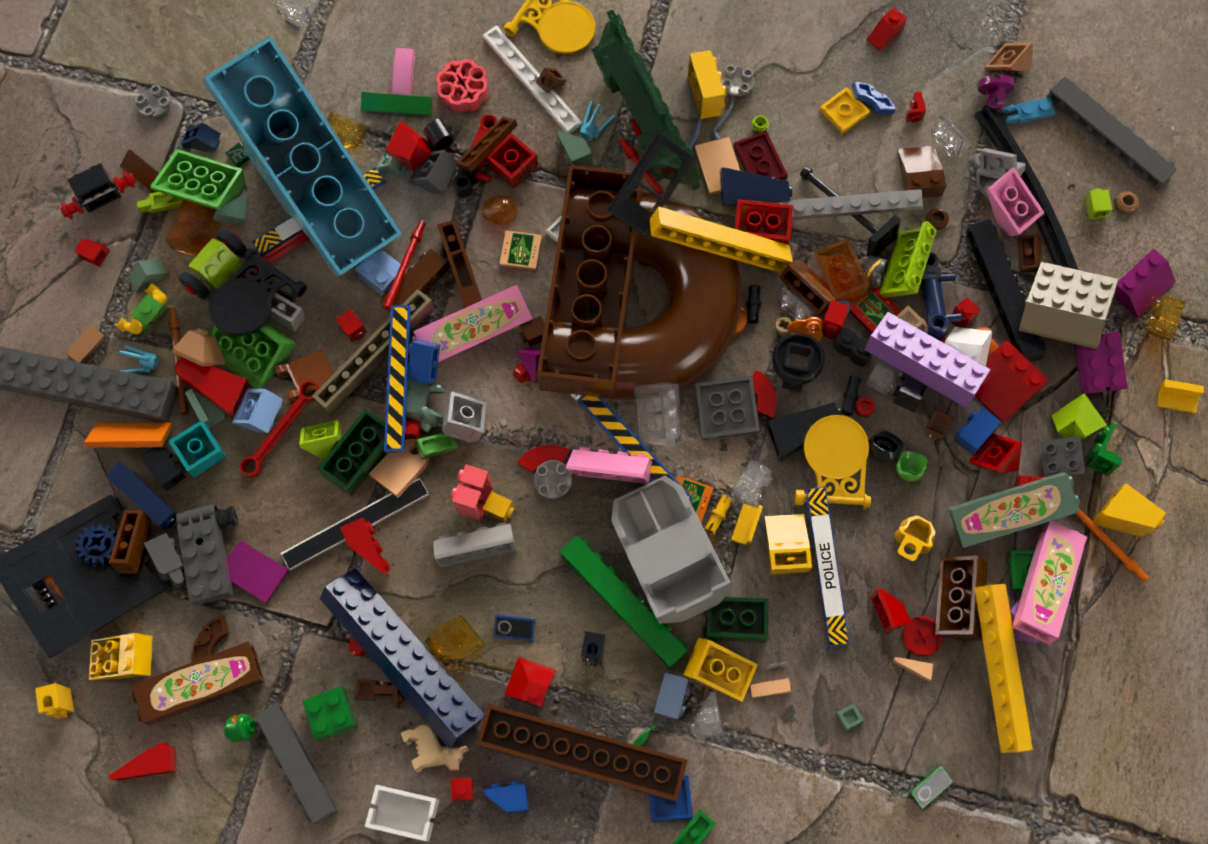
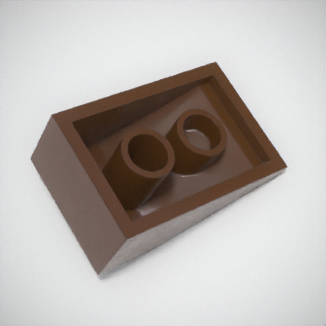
(922, 170)

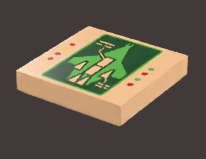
(520, 250)

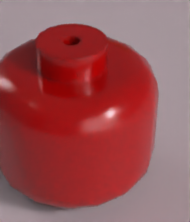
(521, 374)

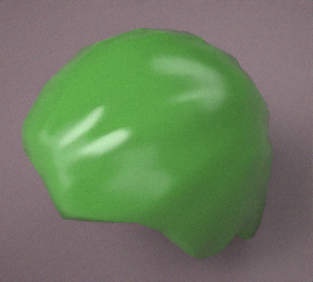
(911, 466)

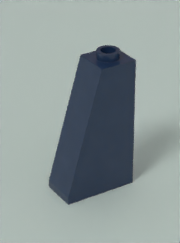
(752, 187)
(142, 495)

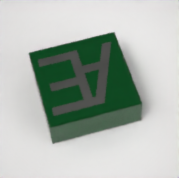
(237, 155)

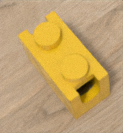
(54, 700)

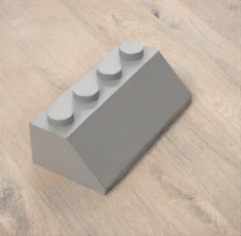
(474, 545)

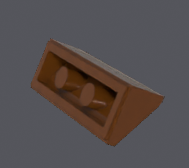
(140, 169)

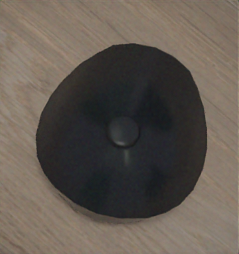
(885, 446)

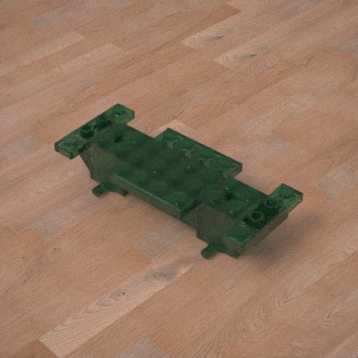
(627, 73)

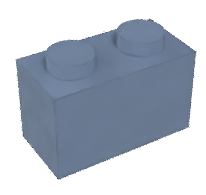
(671, 697)

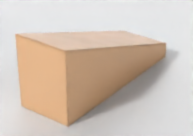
(921, 669)
(770, 688)

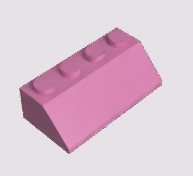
(610, 466)

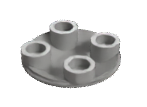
(737, 80)
(153, 102)
(552, 479)

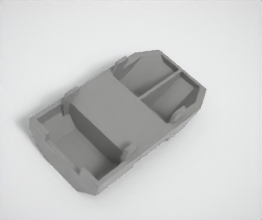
(669, 551)

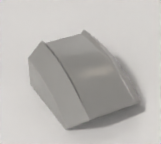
(464, 417)

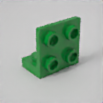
(1100, 459)

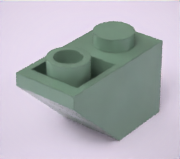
(574, 148)

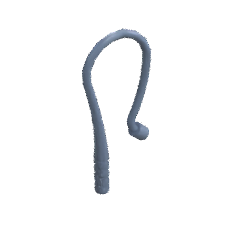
(692, 142)

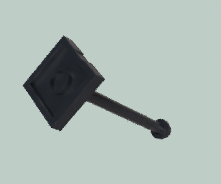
(881, 237)

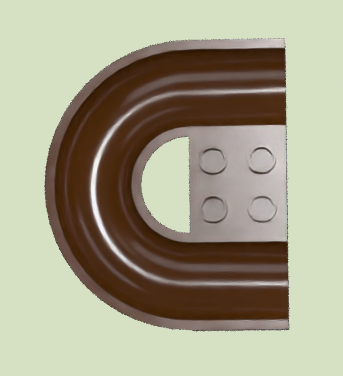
(585, 332)

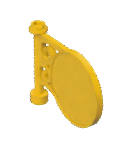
(562, 26)
(836, 450)

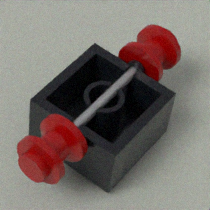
(95, 189)

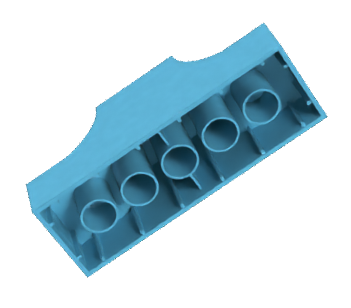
(301, 156)

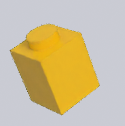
(499, 507)

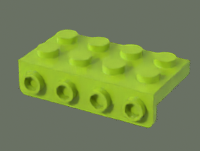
(908, 261)

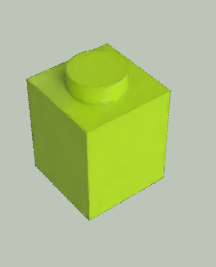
(1098, 204)

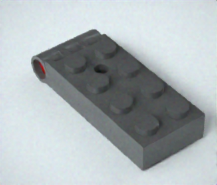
(205, 563)

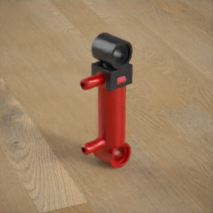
(472, 177)

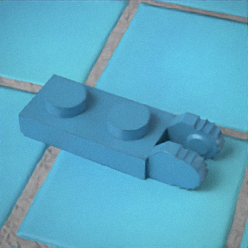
(1029, 111)

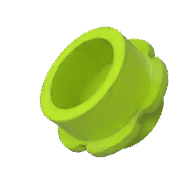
(760, 120)

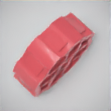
(454, 81)

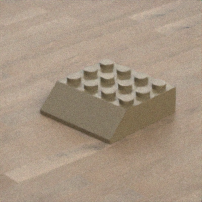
(1068, 305)

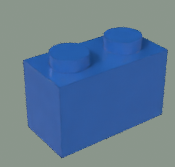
(423, 361)
(977, 431)

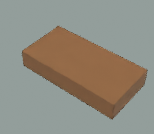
(86, 345)

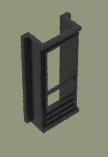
(629, 210)

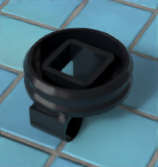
(798, 344)

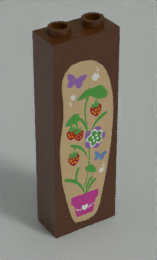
(197, 683)

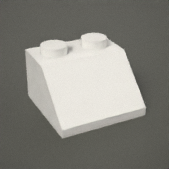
(970, 342)

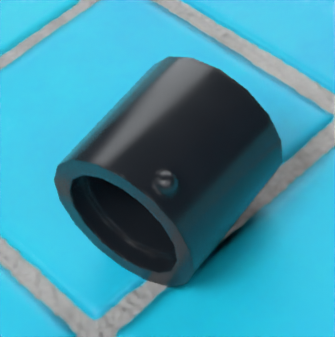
(438, 134)

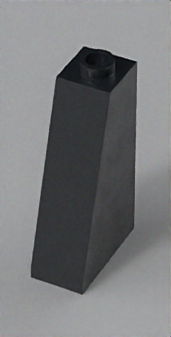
(790, 431)

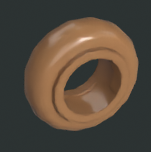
(1125, 208)

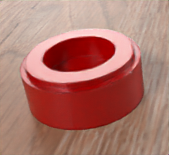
(865, 407)

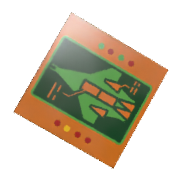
(700, 492)

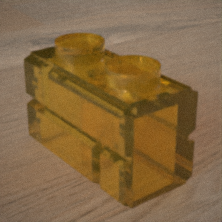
(347, 130)
(1166, 317)

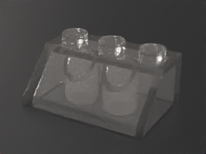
(658, 413)

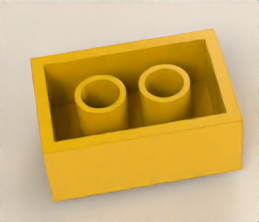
(706, 84)

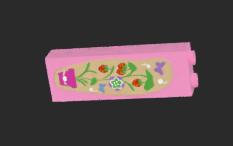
(476, 323)
(1049, 582)

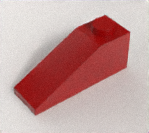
(149, 763)

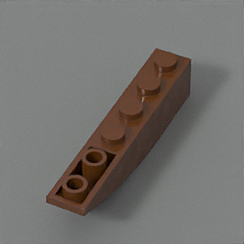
(459, 263)

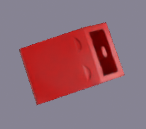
(360, 538)

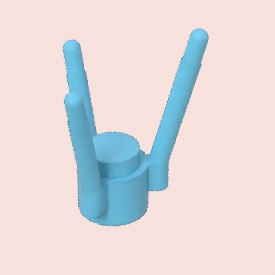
(589, 130)
(147, 360)

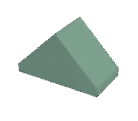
(233, 212)
(147, 272)

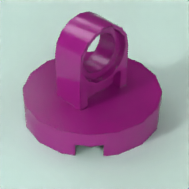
(996, 88)

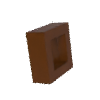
(364, 690)

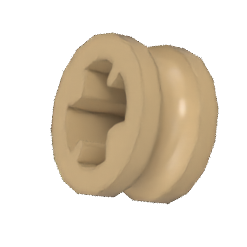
(780, 330)

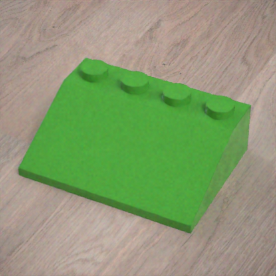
(199, 180)
(255, 354)

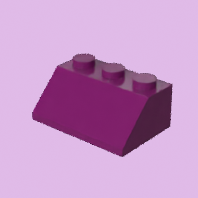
(1144, 283)

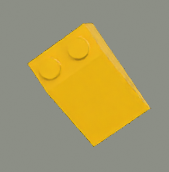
(720, 669)

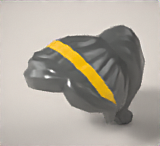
(873, 267)

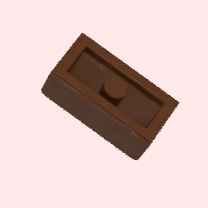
(1030, 253)

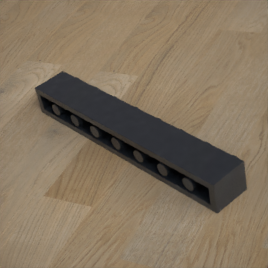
(1003, 287)

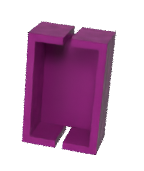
(1102, 366)

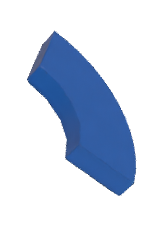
(879, 102)

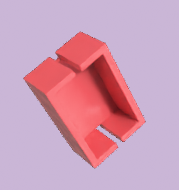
(473, 486)

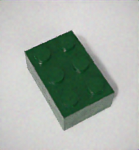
(738, 620)

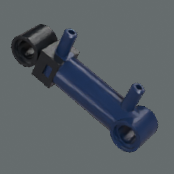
(934, 300)

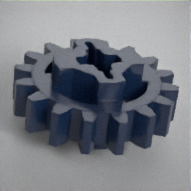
(92, 552)

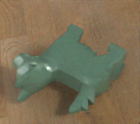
(417, 403)

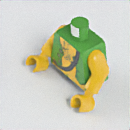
(146, 313)

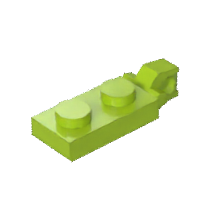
(158, 202)

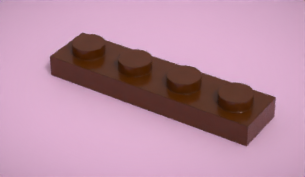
(486, 144)

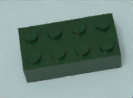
(355, 453)

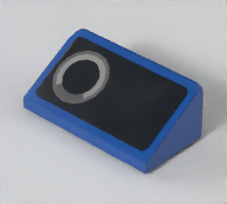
(514, 627)

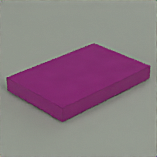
(255, 571)

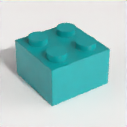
(197, 449)

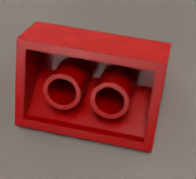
(765, 219)

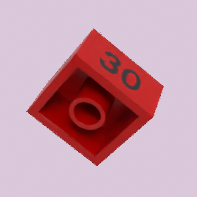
(512, 160)

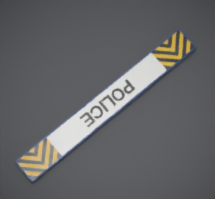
(290, 228)
(827, 567)

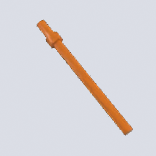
(1130, 564)

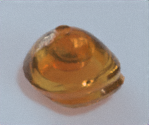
(500, 210)

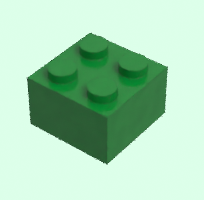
(330, 713)

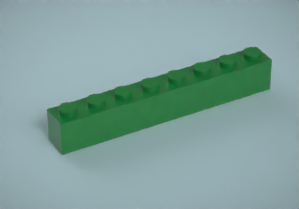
(623, 602)

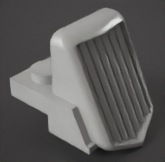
(994, 166)

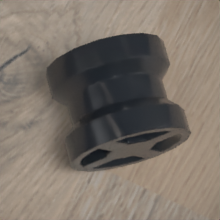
(227, 517)

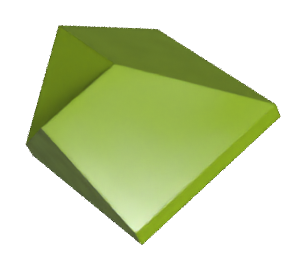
(1078, 419)
(320, 438)

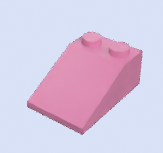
(1013, 204)

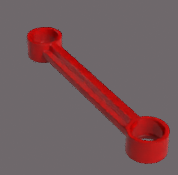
(278, 431)

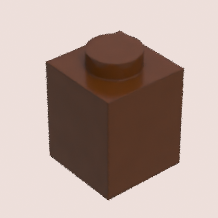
(532, 331)

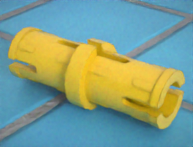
(718, 514)

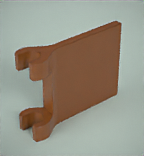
(308, 368)

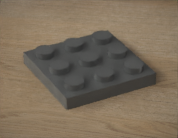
(727, 408)

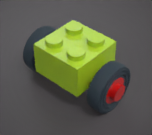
(214, 264)

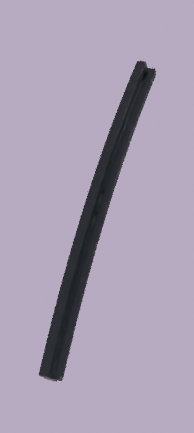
(1004, 142)

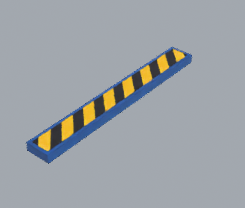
(397, 379)
(623, 435)

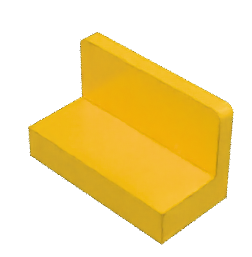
(1179, 396)
(746, 525)

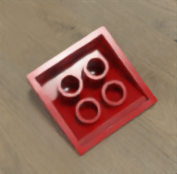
(1009, 382)

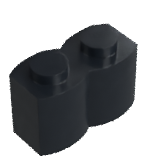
(851, 345)

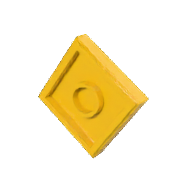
(844, 110)

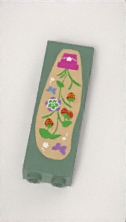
(1014, 509)

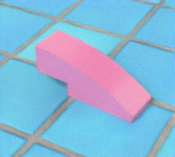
(403, 71)

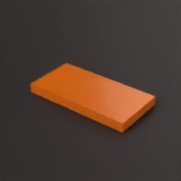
(128, 435)

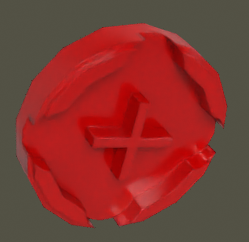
(920, 636)

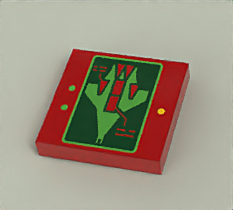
(872, 309)

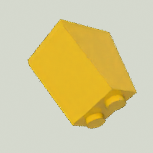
(1130, 513)

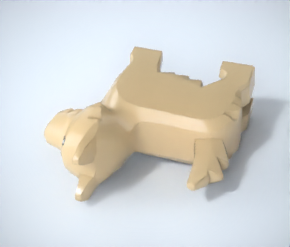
(430, 751)

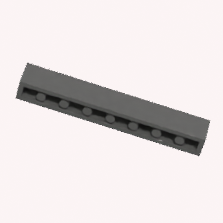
(1111, 133)

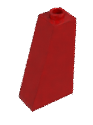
(214, 384)

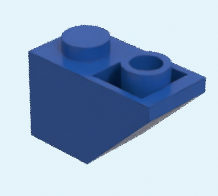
(509, 798)

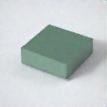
(849, 717)

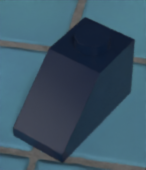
(201, 138)

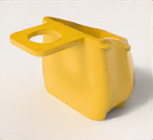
(915, 534)

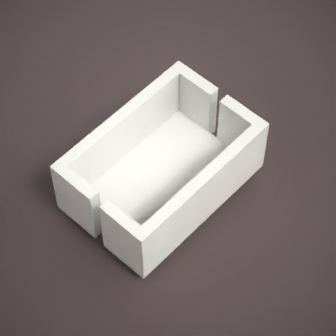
(402, 813)

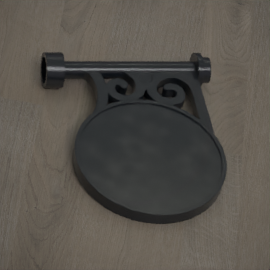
(244, 304)

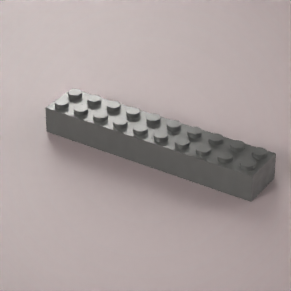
(86, 385)

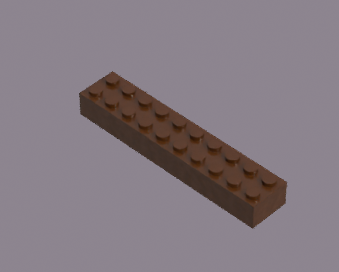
(582, 753)

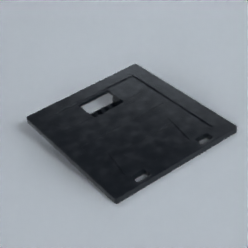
(91, 593)

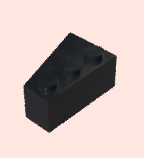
(909, 393)

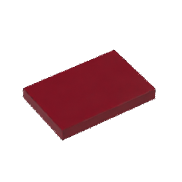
(760, 156)

